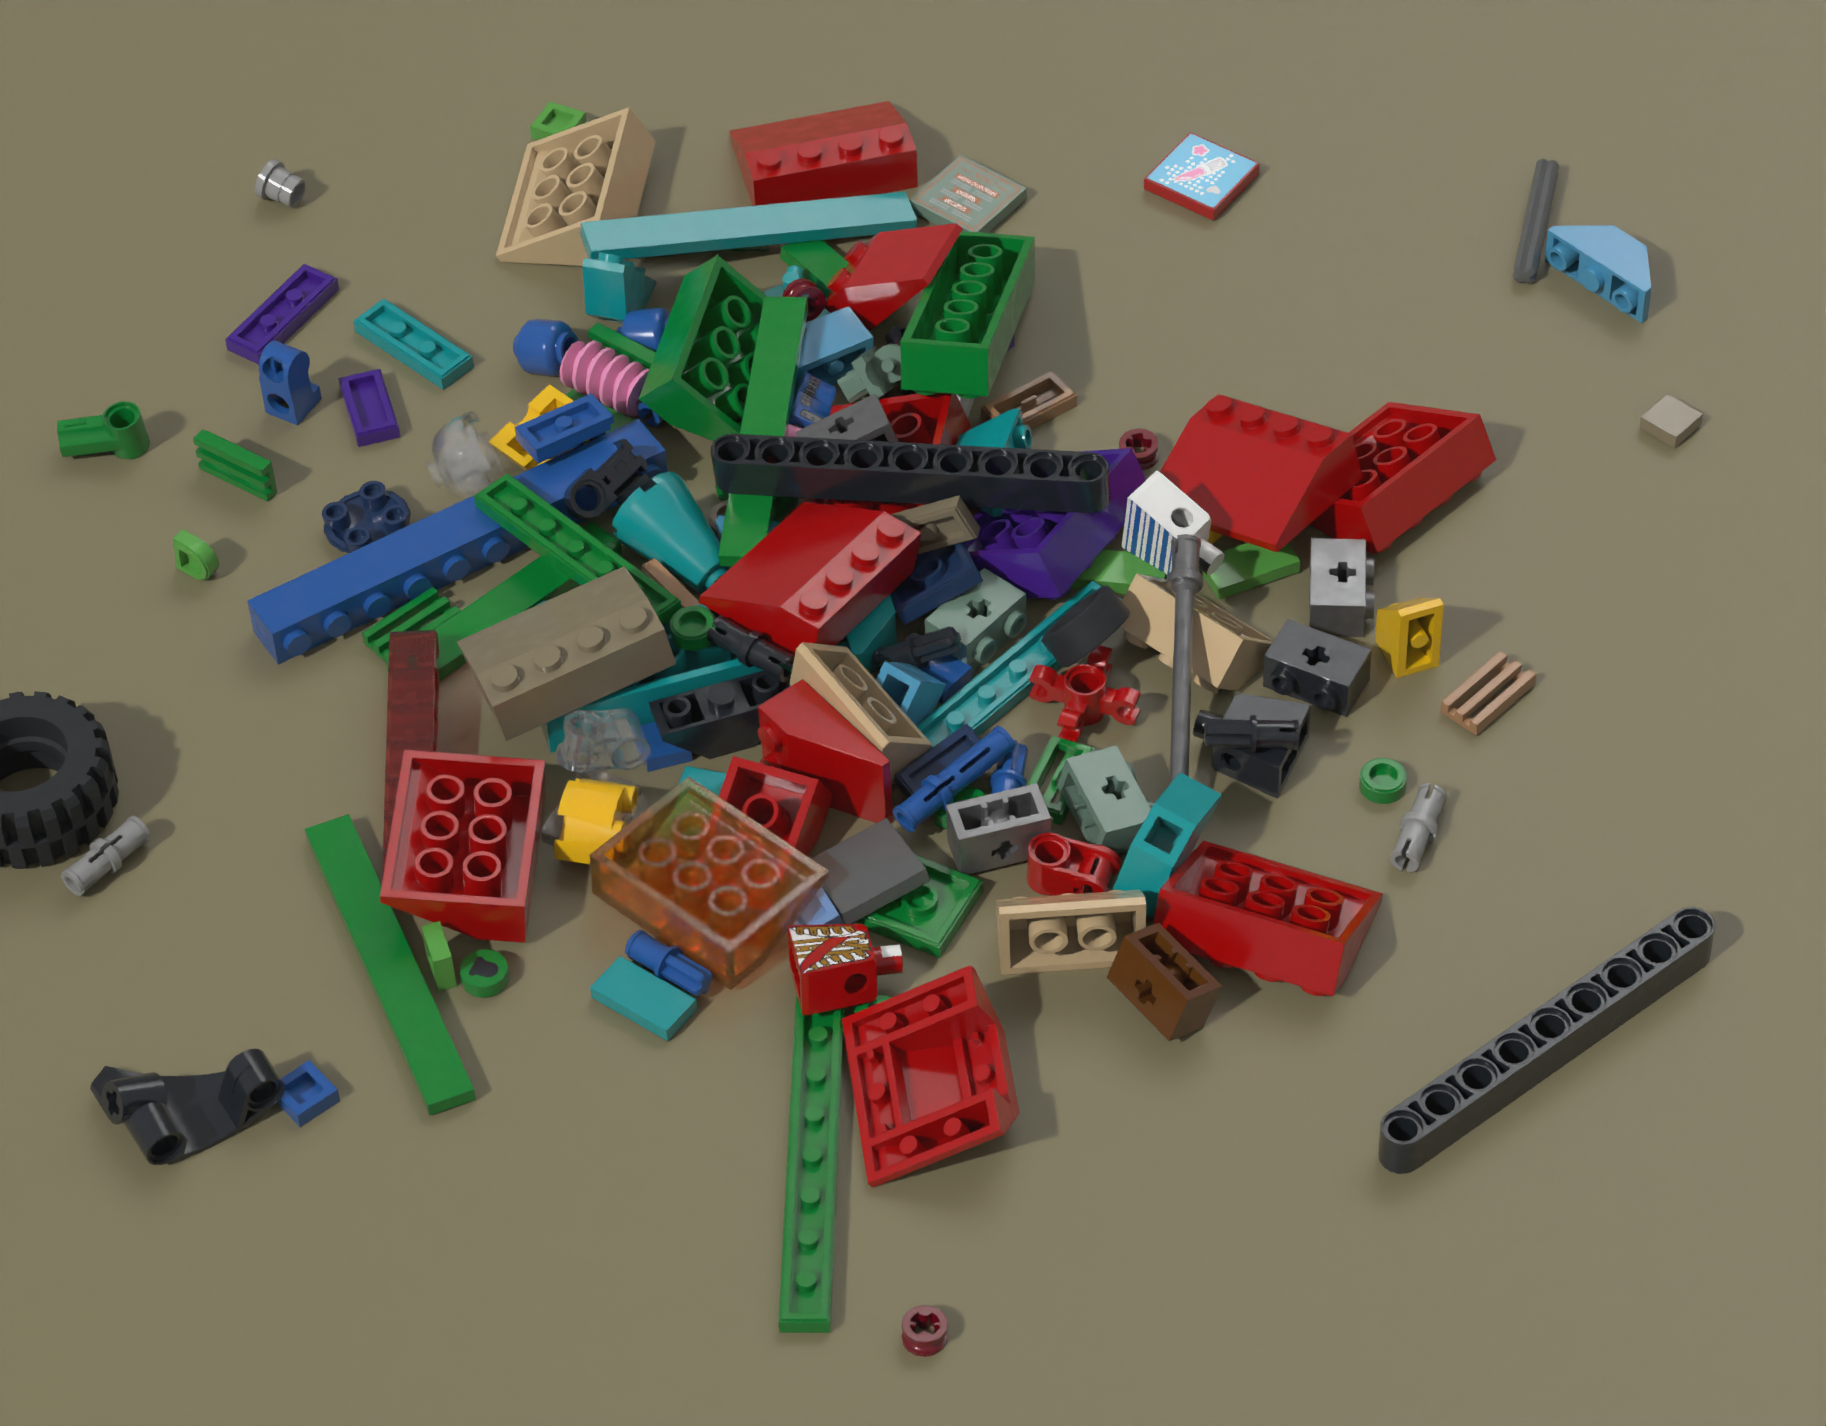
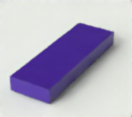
(282, 312)

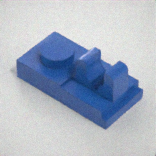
(564, 428)

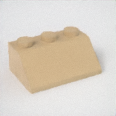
(1223, 647)
(861, 701)
(1066, 930)

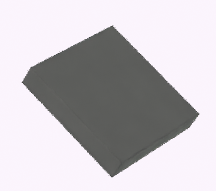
(870, 871)

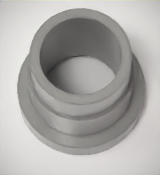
(279, 184)

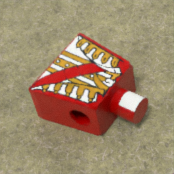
(837, 965)

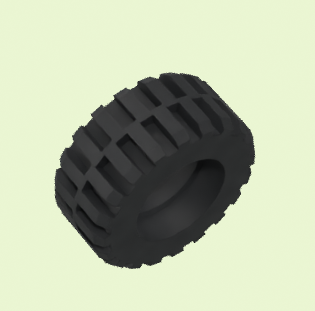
(71, 804)

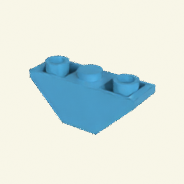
(1604, 263)

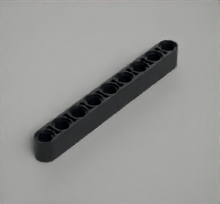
(911, 472)
(1545, 1040)

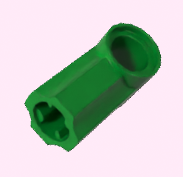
(117, 430)

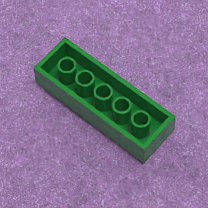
(968, 315)

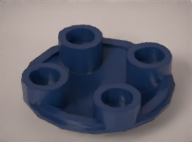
(364, 517)

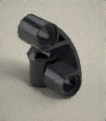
(188, 1113)

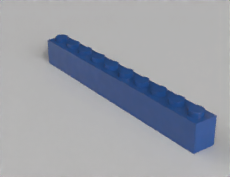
(424, 554)

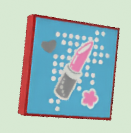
(1201, 176)

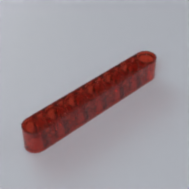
(410, 707)

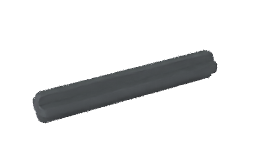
(1535, 221)

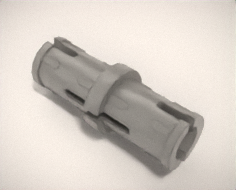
(1418, 827)
(105, 855)

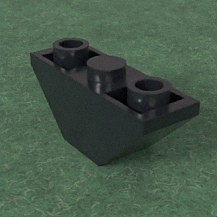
(717, 716)

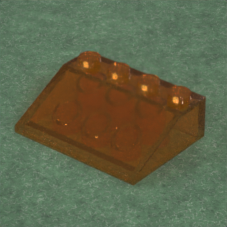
(706, 880)

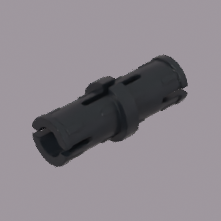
(751, 648)

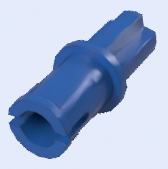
(1010, 770)
(668, 963)

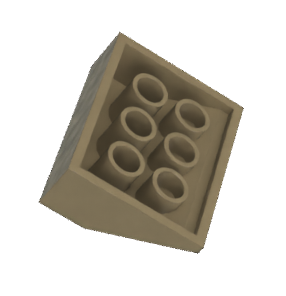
(567, 652)

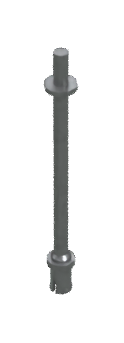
(1184, 582)

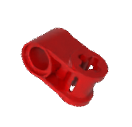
(1069, 866)

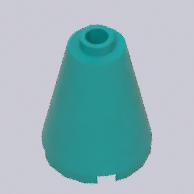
(672, 529)

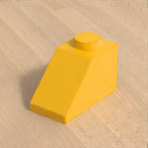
(1410, 635)

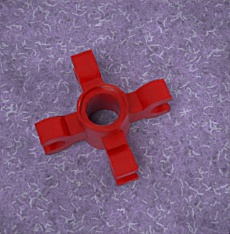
(1085, 694)

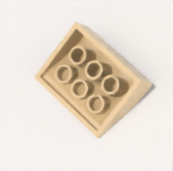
(573, 179)

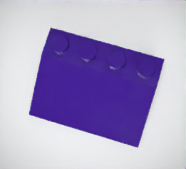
(1052, 548)

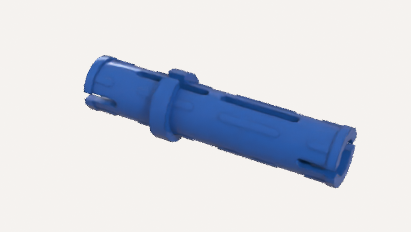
(916, 810)

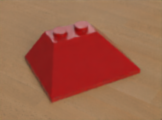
(928, 1075)

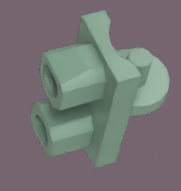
(873, 372)

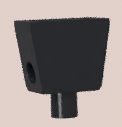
(1267, 767)

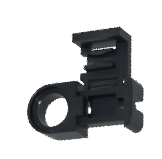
(622, 479)

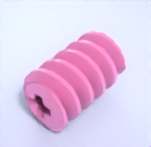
(605, 375)

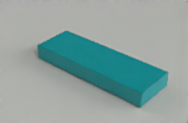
(413, 343)

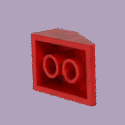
(889, 271)
(814, 740)
(779, 801)

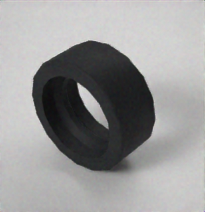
(1085, 626)

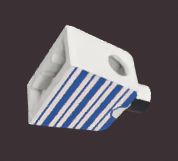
(1158, 514)

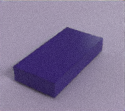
(369, 407)

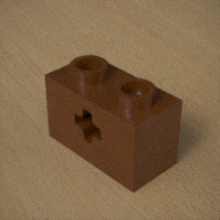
(1164, 981)

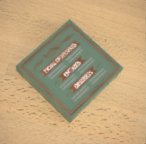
(968, 196)

